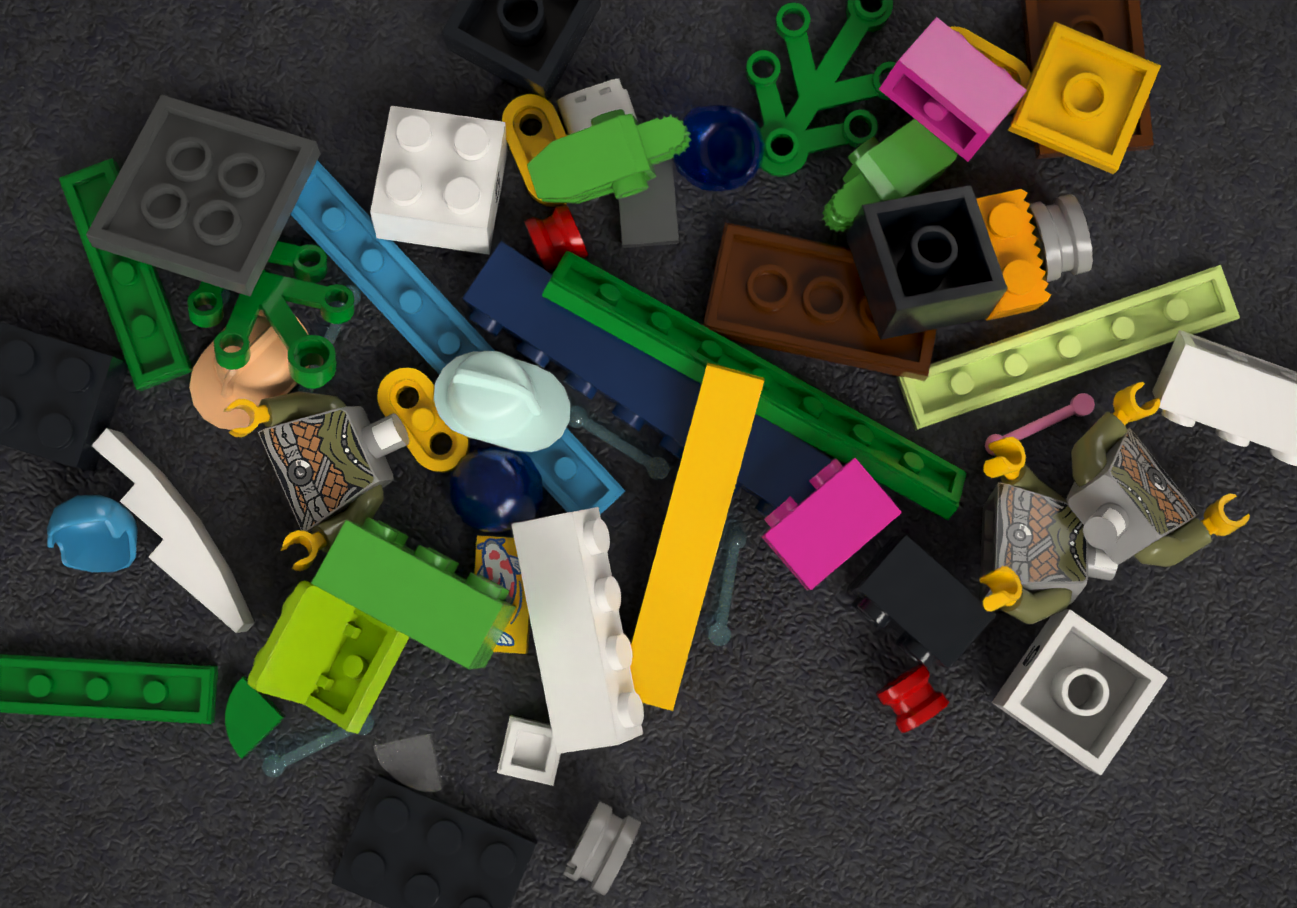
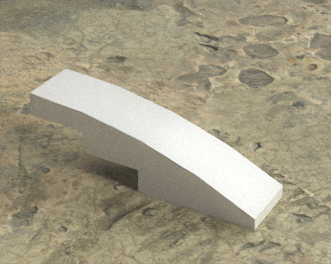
(186, 547)

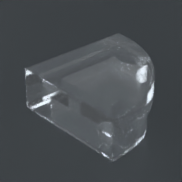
(411, 762)

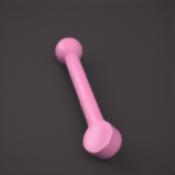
(1079, 405)

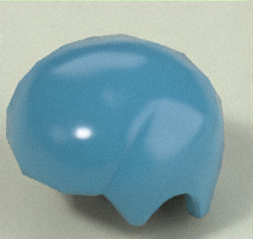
(93, 533)

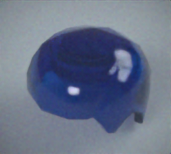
(723, 148)
(495, 489)

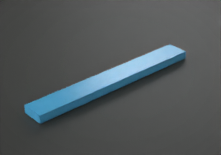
(432, 323)

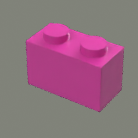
(952, 89)
(830, 522)

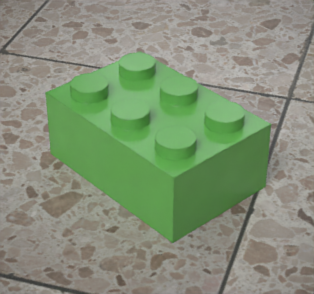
(416, 592)

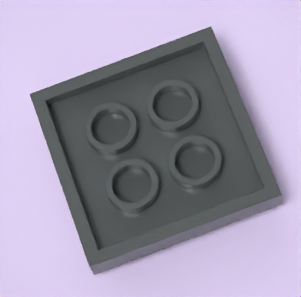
(204, 195)

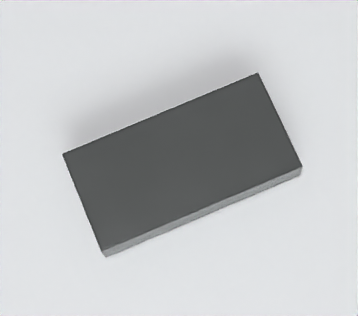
(651, 214)

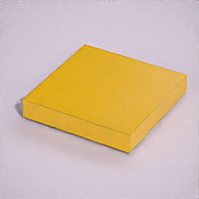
(1084, 98)

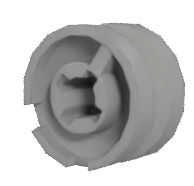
(1061, 237)
(602, 848)

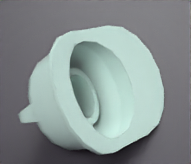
(502, 401)

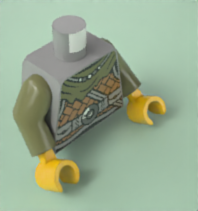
(325, 461)
(1129, 498)
(1032, 543)

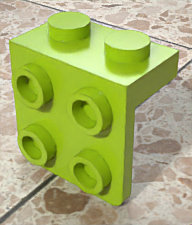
(327, 657)

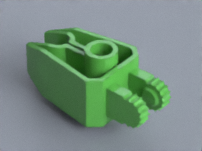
(606, 158)
(888, 171)

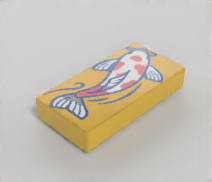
(499, 562)

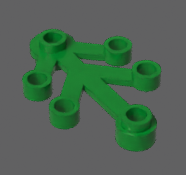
(816, 88)
(271, 297)

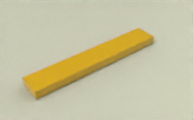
(692, 532)

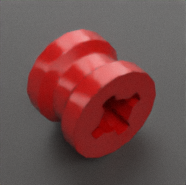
(555, 236)
(912, 698)

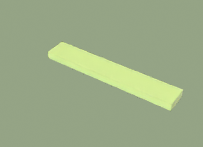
(1069, 347)

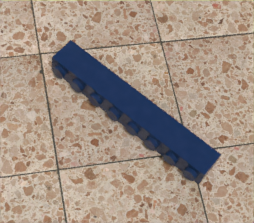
(642, 387)

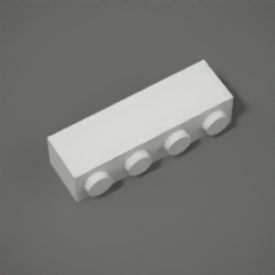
(1230, 392)
(578, 630)

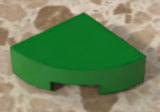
(249, 717)

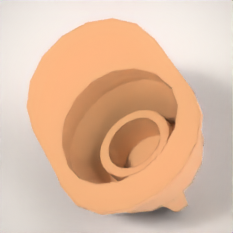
(261, 378)

